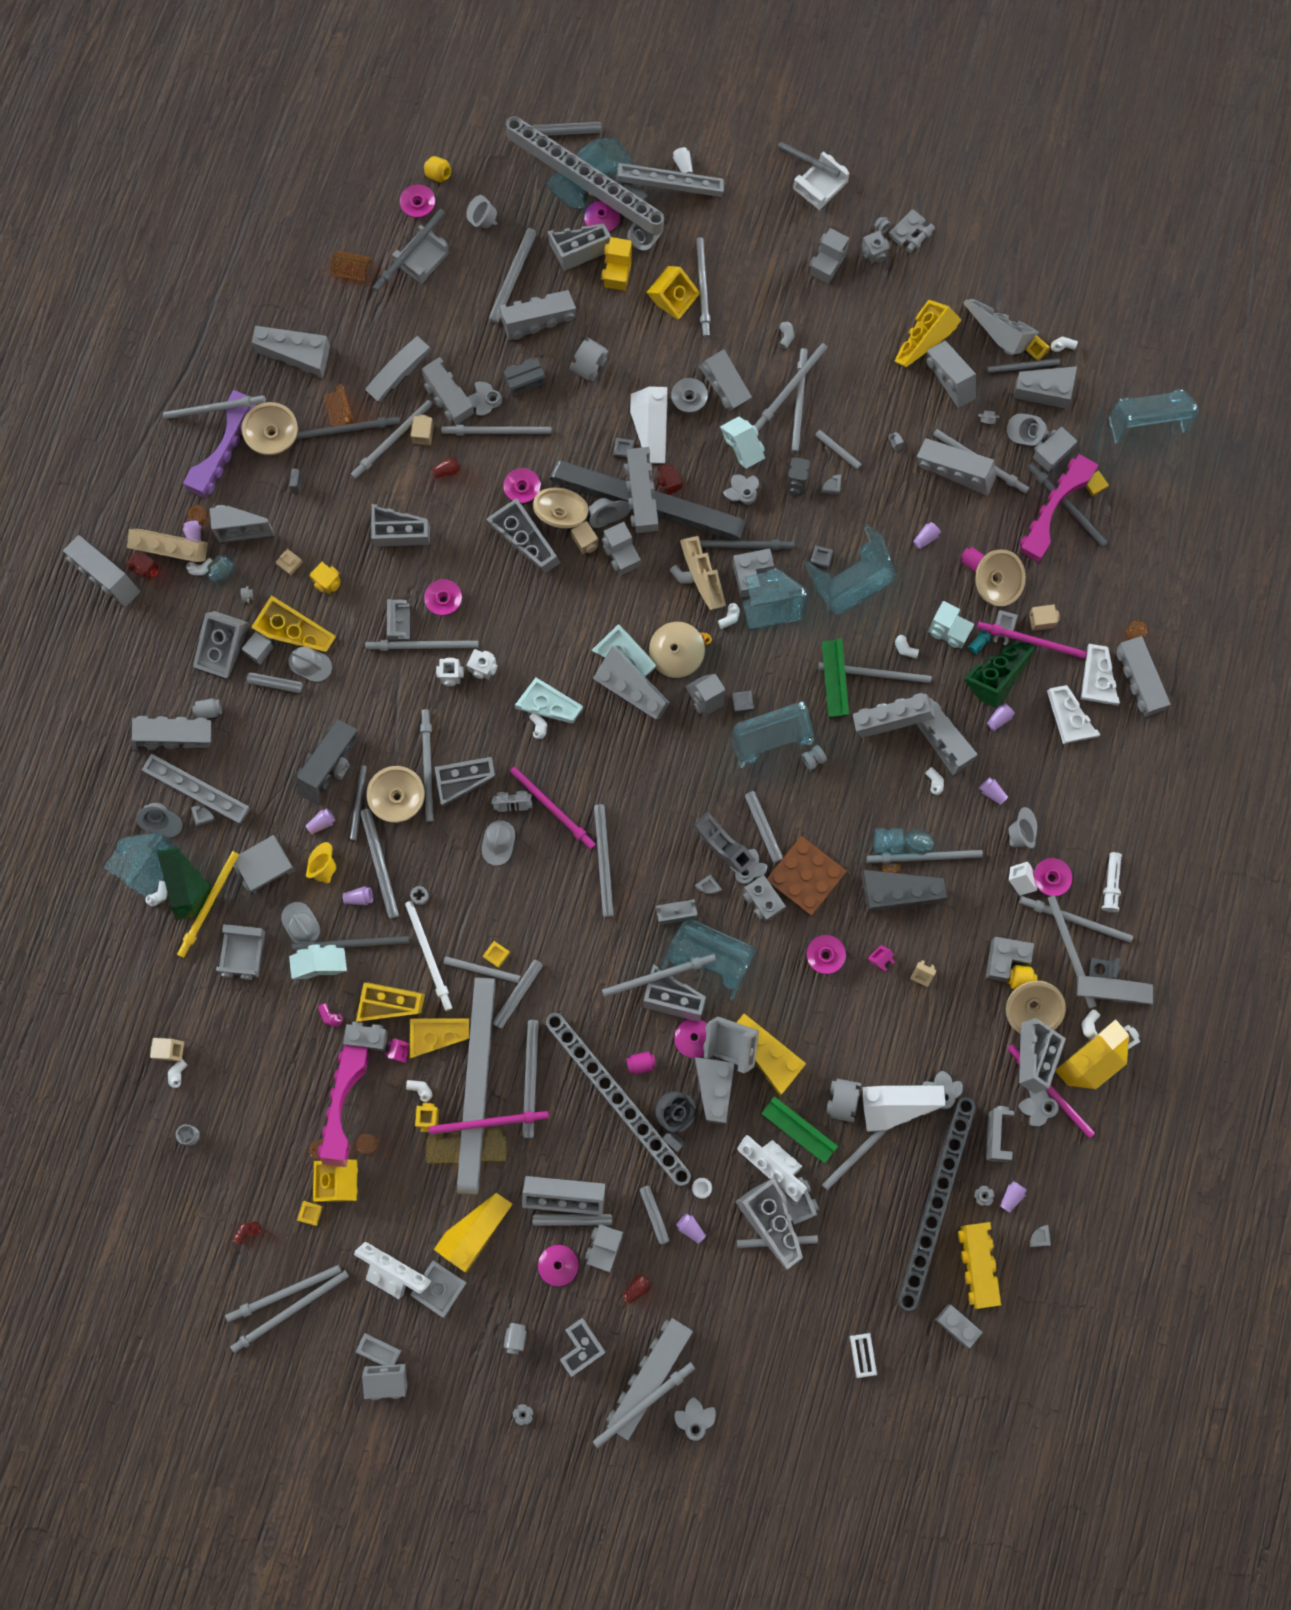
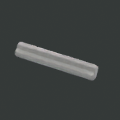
(274, 682)
(654, 1215)

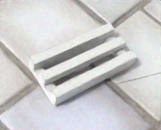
(855, 1357)

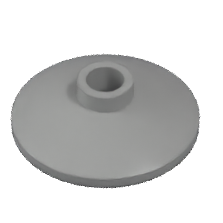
(689, 387)

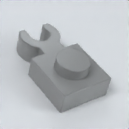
(1007, 621)

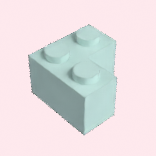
(744, 441)
(949, 626)
(317, 961)

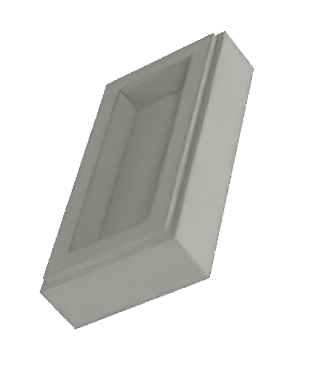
(378, 1350)

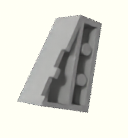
(579, 245)
(725, 380)
(1046, 386)
(397, 529)
(673, 998)
(715, 1088)

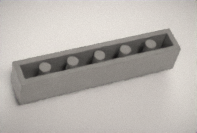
(653, 1372)

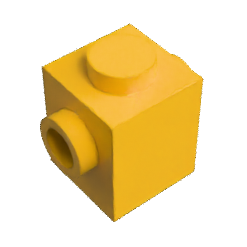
(325, 578)
(426, 1116)

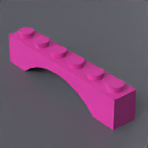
(1078, 476)
(352, 1067)

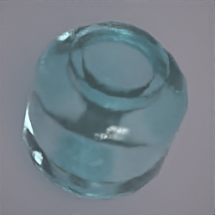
(221, 569)
(918, 841)

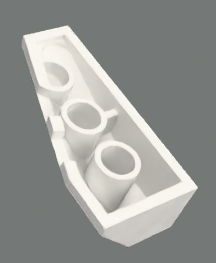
(650, 417)
(899, 1104)

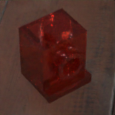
(669, 479)
(142, 565)

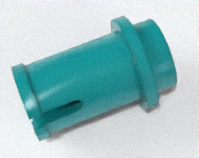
(982, 638)

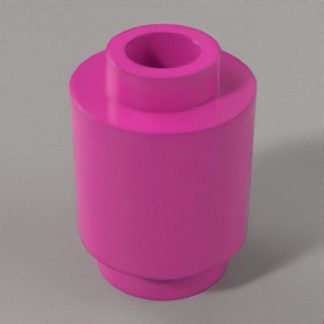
(971, 558)
(641, 1063)

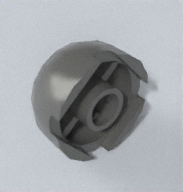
(675, 1111)

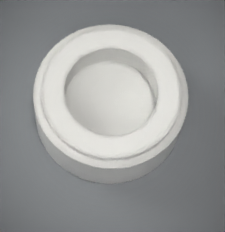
(701, 1188)

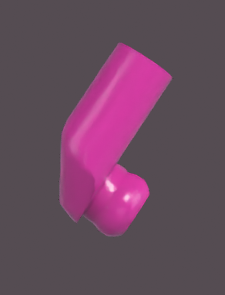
(330, 1018)

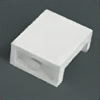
(820, 186)

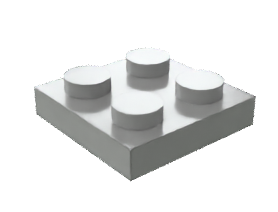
(442, 1291)

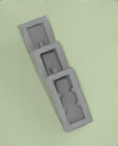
(397, 368)
(1115, 990)

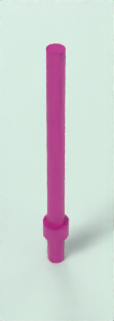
(996, 630)
(579, 833)
(1059, 1099)
(526, 1117)

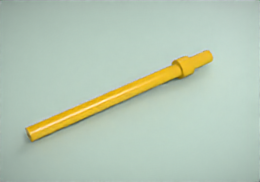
(190, 937)

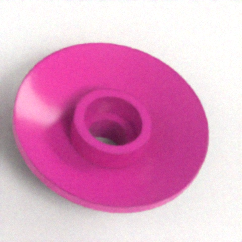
(417, 194)
(609, 219)
(519, 478)
(441, 589)
(1060, 872)
(831, 946)
(683, 1041)
(565, 1273)

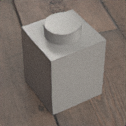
(258, 647)

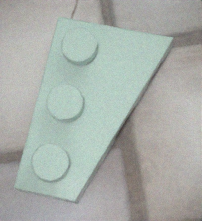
(621, 639)
(548, 702)

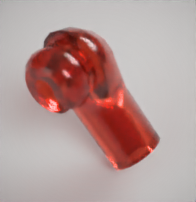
(246, 1229)

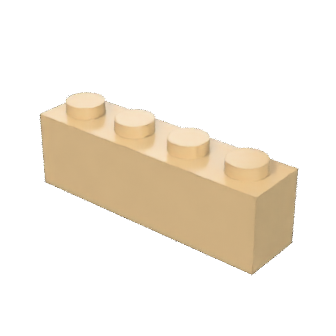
(167, 545)

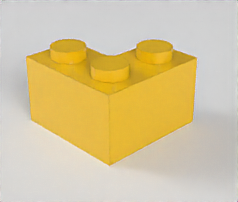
(618, 263)

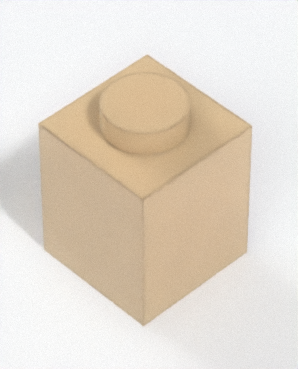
(422, 430)
(584, 538)
(1044, 617)
(167, 1049)

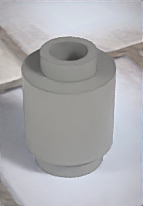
(207, 708)
(515, 1338)

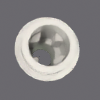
(683, 160)

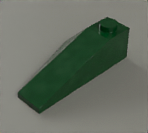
(997, 676)
(184, 885)

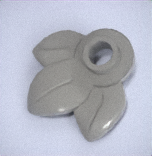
(482, 398)
(741, 487)
(754, 870)
(951, 1089)
(1035, 1108)
(695, 1416)

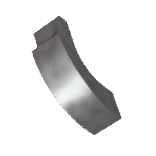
(722, 844)

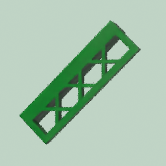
(835, 678)
(799, 1130)

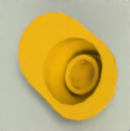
(321, 864)

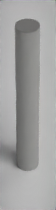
(839, 450)

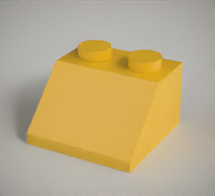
(673, 291)
(335, 1182)

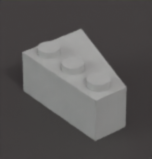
(953, 373)
(446, 392)
(707, 694)
(462, 777)
(1038, 1055)

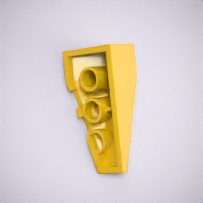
(932, 326)
(287, 625)
(470, 1235)

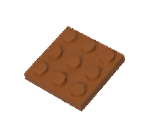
(806, 876)

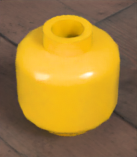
(437, 169)
(1020, 975)

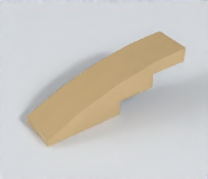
(703, 575)

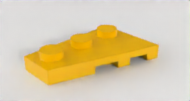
(436, 1033)

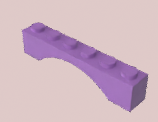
(203, 476)

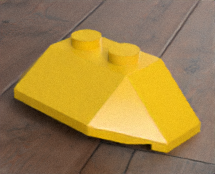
(1097, 1059)

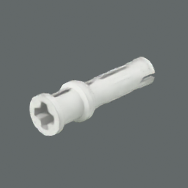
(1112, 892)

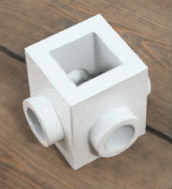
(482, 664)
(445, 667)

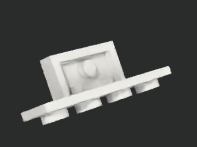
(774, 1164)
(389, 1273)

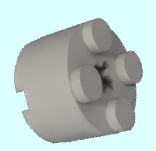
(588, 359)
(844, 1100)

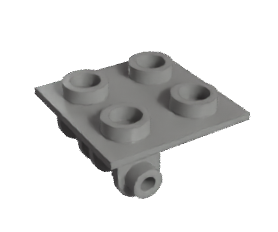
(502, 798)

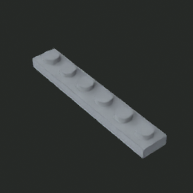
(670, 179)
(196, 789)

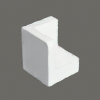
(1022, 878)

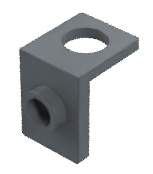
(1112, 968)

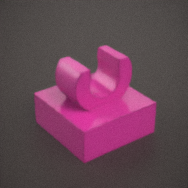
(881, 956)
(398, 1050)

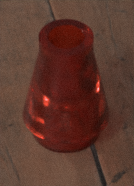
(447, 467)
(637, 1288)

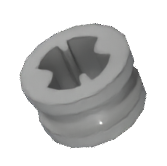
(423, 899)

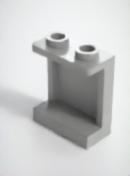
(424, 257)
(262, 864)
(241, 952)
(731, 1043)
(993, 1137)

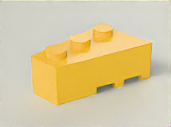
(385, 1001)

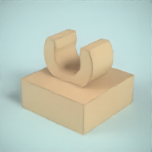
(289, 562)
(923, 974)

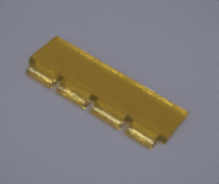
(448, 1150)

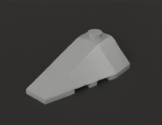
(1007, 334)

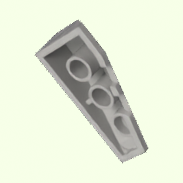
(769, 1216)

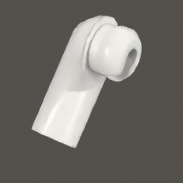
(1062, 343)
(732, 616)
(903, 647)
(174, 1073)

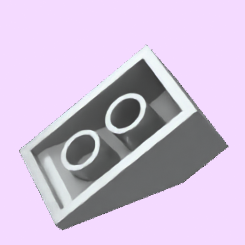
(234, 524)
(219, 643)

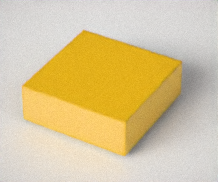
(1096, 484)
(496, 954)
(310, 1213)

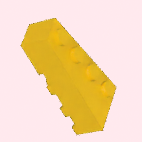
(773, 1058)
(980, 1265)

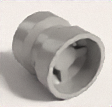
(814, 757)
(184, 1133)

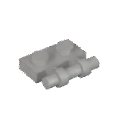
(907, 227)

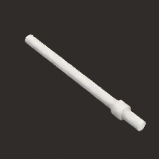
(441, 990)

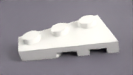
(1098, 677)
(1069, 717)

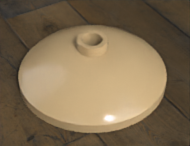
(265, 419)
(560, 507)
(1008, 575)
(687, 656)
(393, 782)
(1048, 1009)

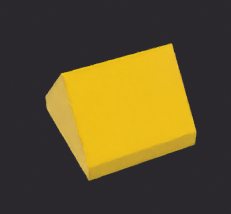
(1037, 348)

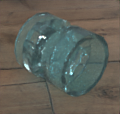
(888, 840)

